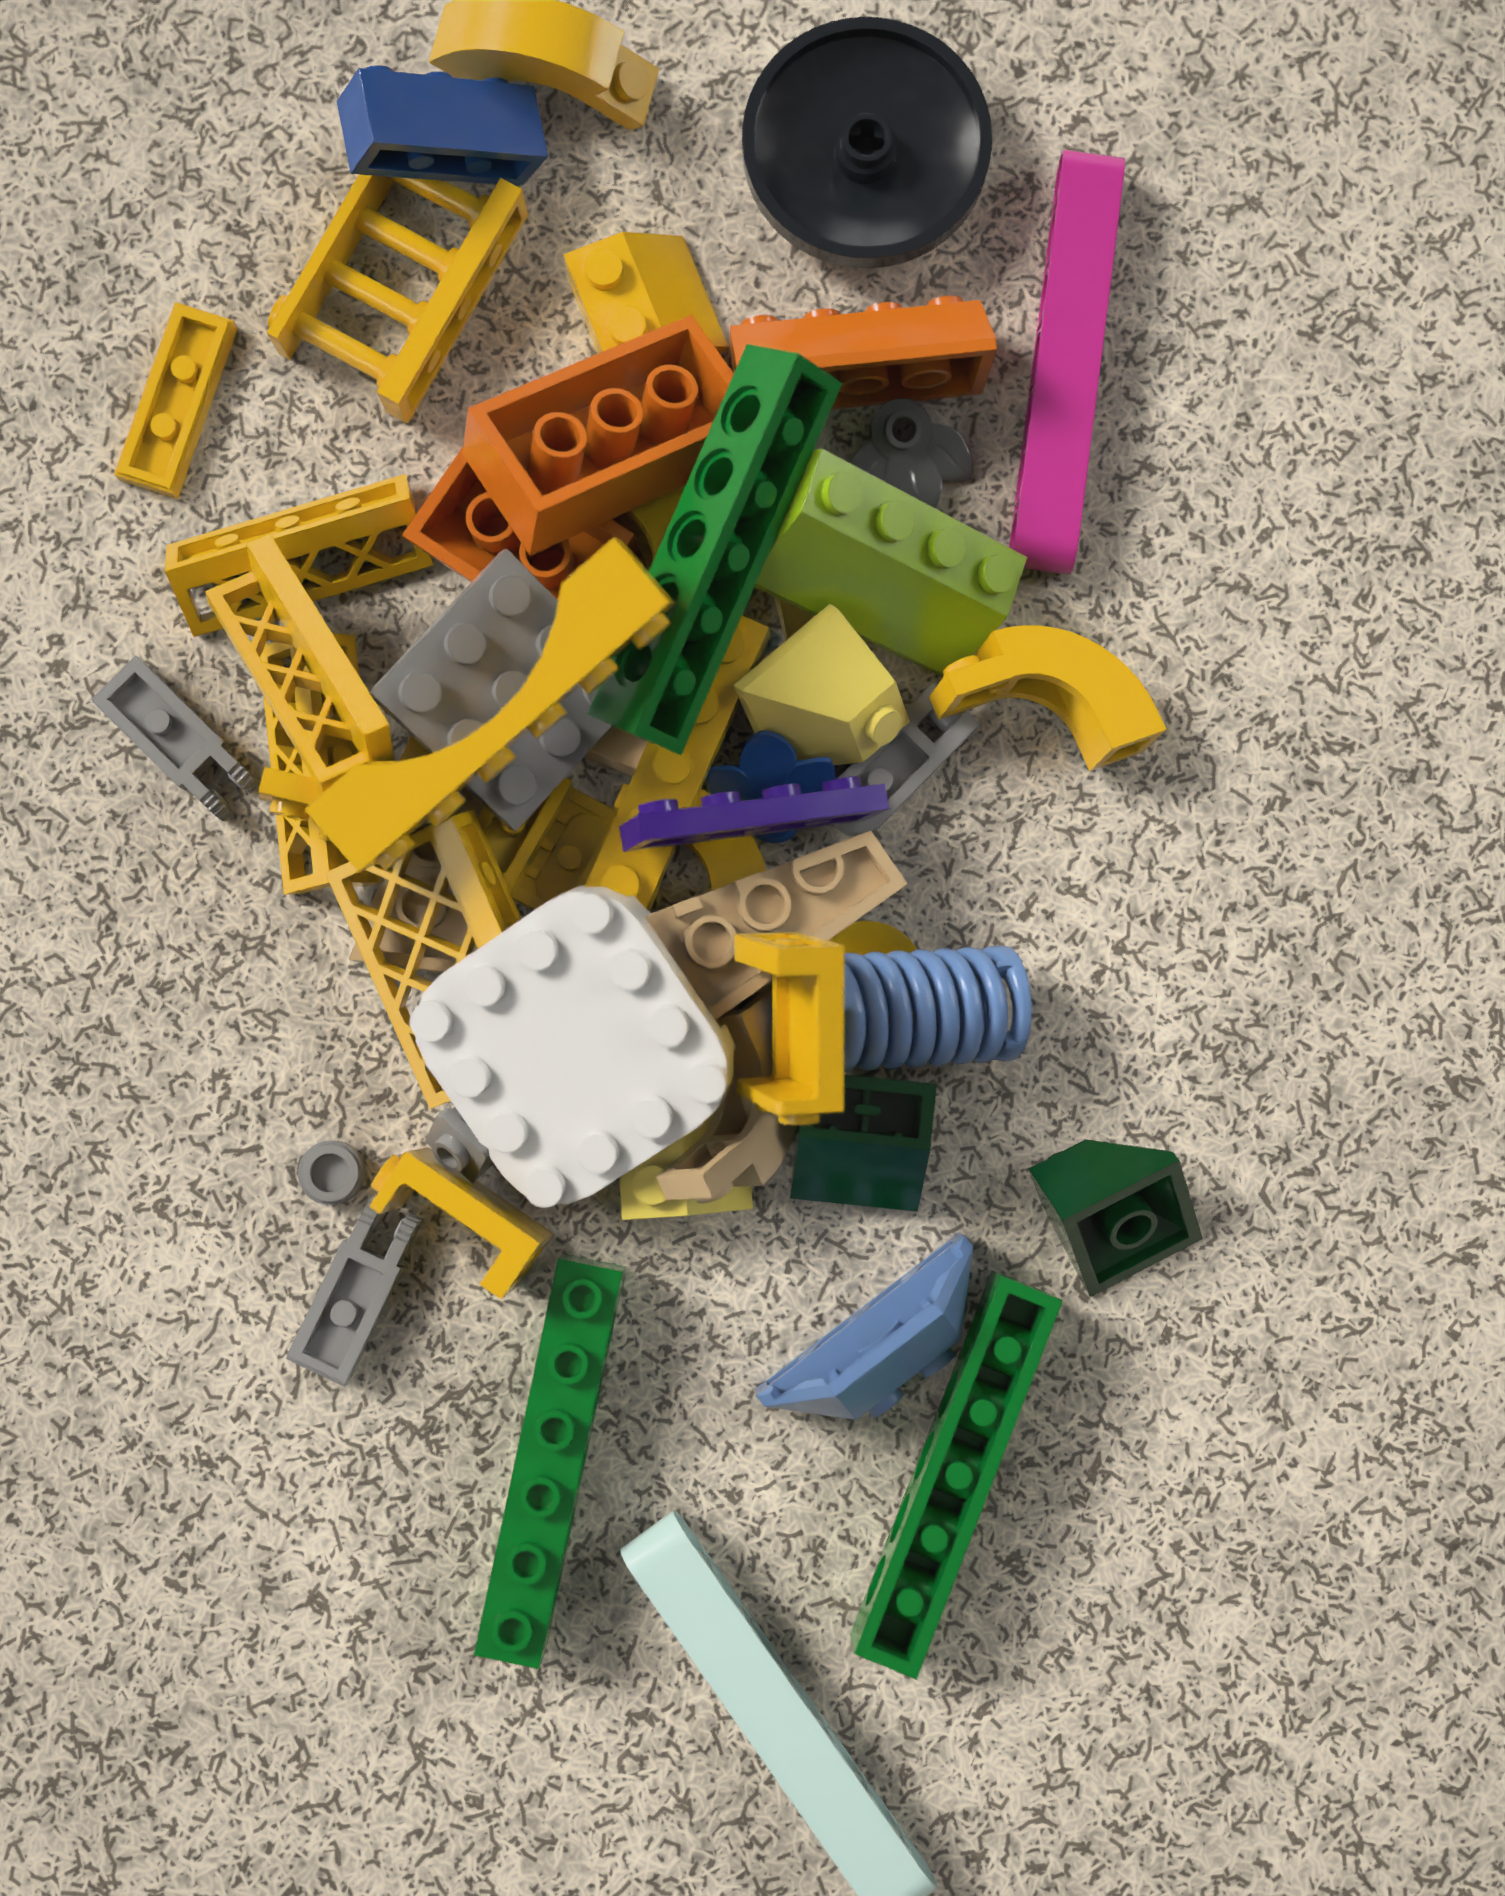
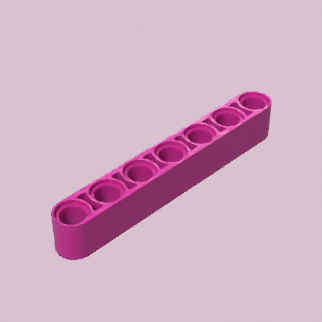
(1067, 360)

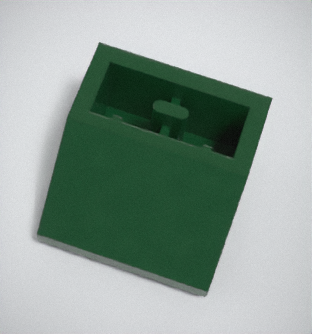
(871, 1150)

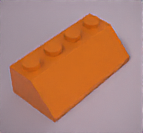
(885, 349)

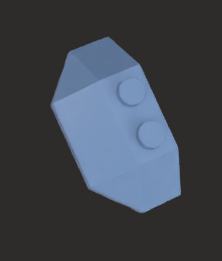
(881, 1343)

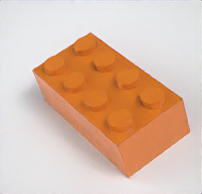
(598, 433)

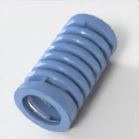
(889, 984)

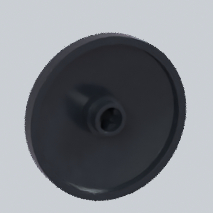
(866, 142)

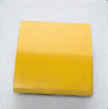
(552, 847)

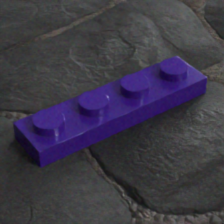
(727, 817)

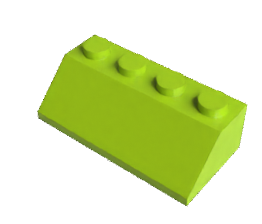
(890, 565)

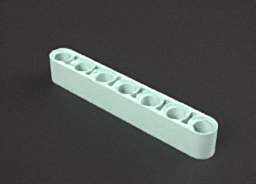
(775, 1712)

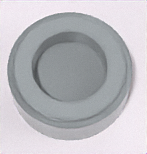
(331, 1172)

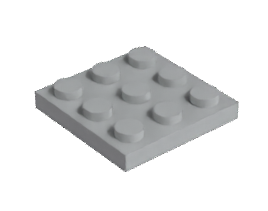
(468, 672)

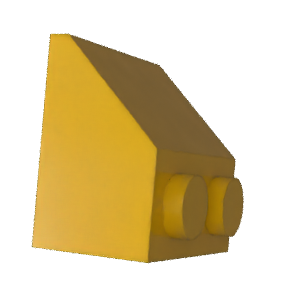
(638, 285)

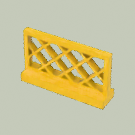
(478, 894)

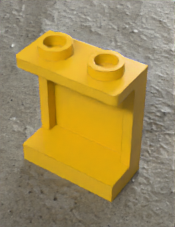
(805, 1025)
(472, 1205)

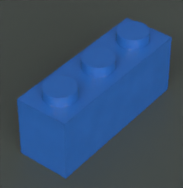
(441, 127)

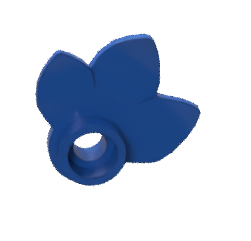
(766, 763)

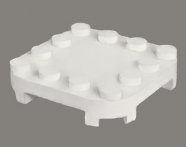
(574, 1045)

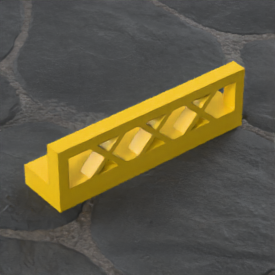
(299, 532)
(317, 649)
(293, 833)

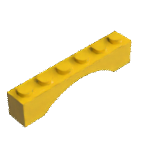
(596, 617)
(675, 776)

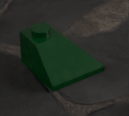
(1116, 1208)

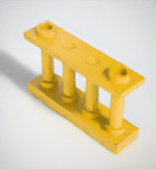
(431, 324)

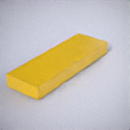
(176, 400)

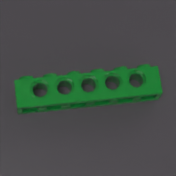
(720, 542)
(550, 1461)
(954, 1474)

